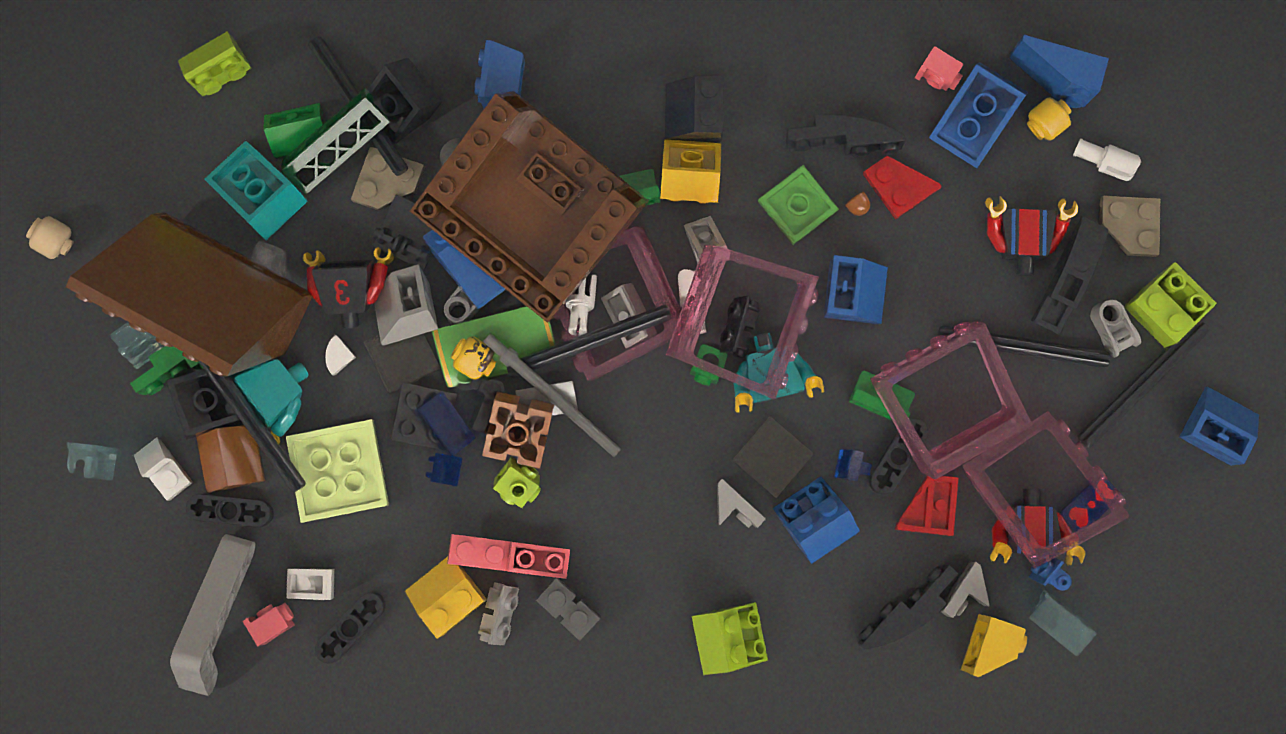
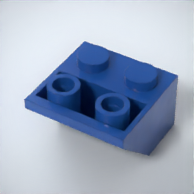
(500, 71)
(855, 290)
(1222, 427)
(816, 519)

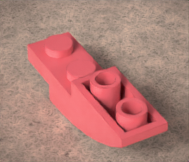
(508, 556)

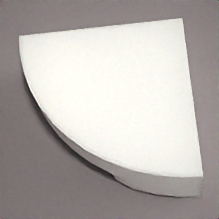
(337, 355)

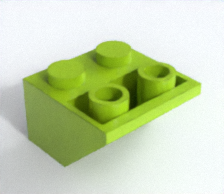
(214, 65)
(1170, 305)
(729, 638)

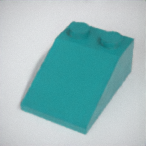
(256, 190)

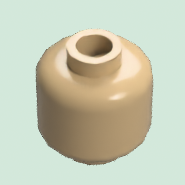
(49, 237)

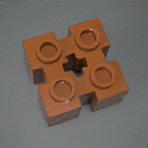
(504, 439)

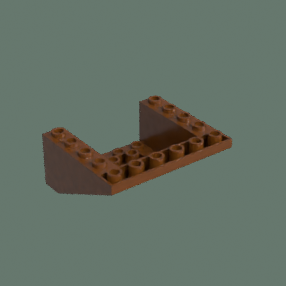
(528, 204)
(194, 295)

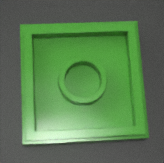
(798, 205)

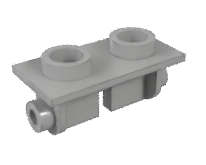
(496, 627)

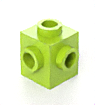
(517, 483)

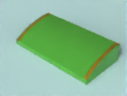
(515, 328)

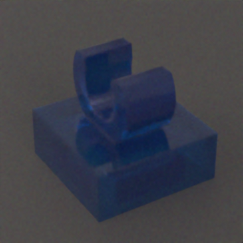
(851, 466)
(445, 469)

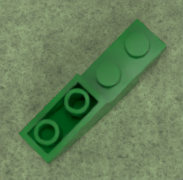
(167, 363)

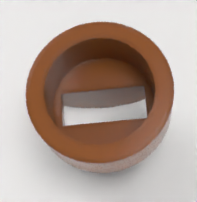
(859, 204)

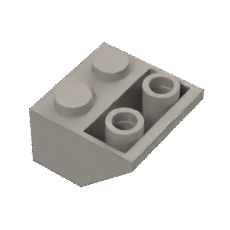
(405, 306)

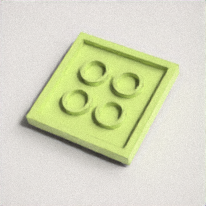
(339, 470)

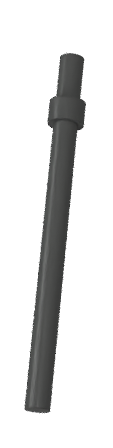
(510, 357)

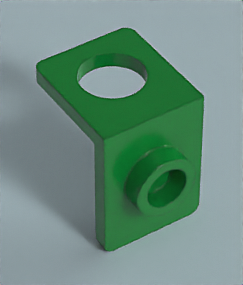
(705, 377)

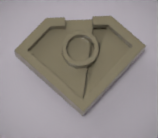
(379, 185)
(1132, 223)

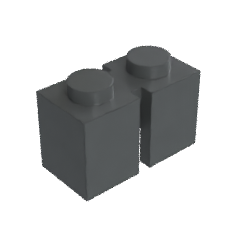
(558, 601)

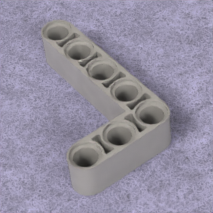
(192, 654)

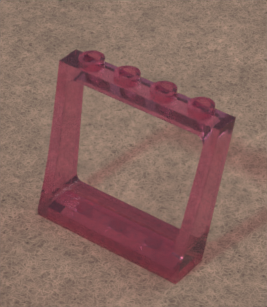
(660, 293)
(699, 301)
(974, 440)
(1032, 550)

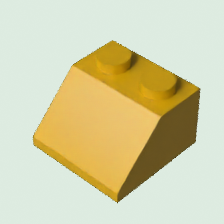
(691, 171)
(444, 597)
(992, 645)

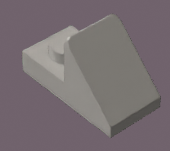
(701, 233)
(729, 500)
(968, 584)

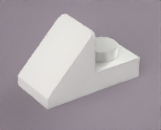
(162, 468)
(310, 584)

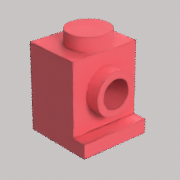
(940, 70)
(270, 623)

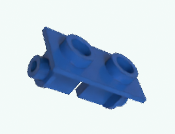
(1051, 574)

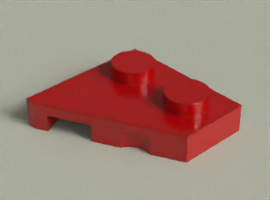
(899, 185)
(932, 507)

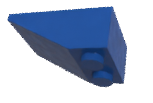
(1061, 69)
(978, 114)
(469, 277)

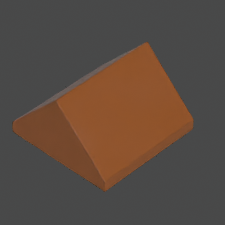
(229, 458)

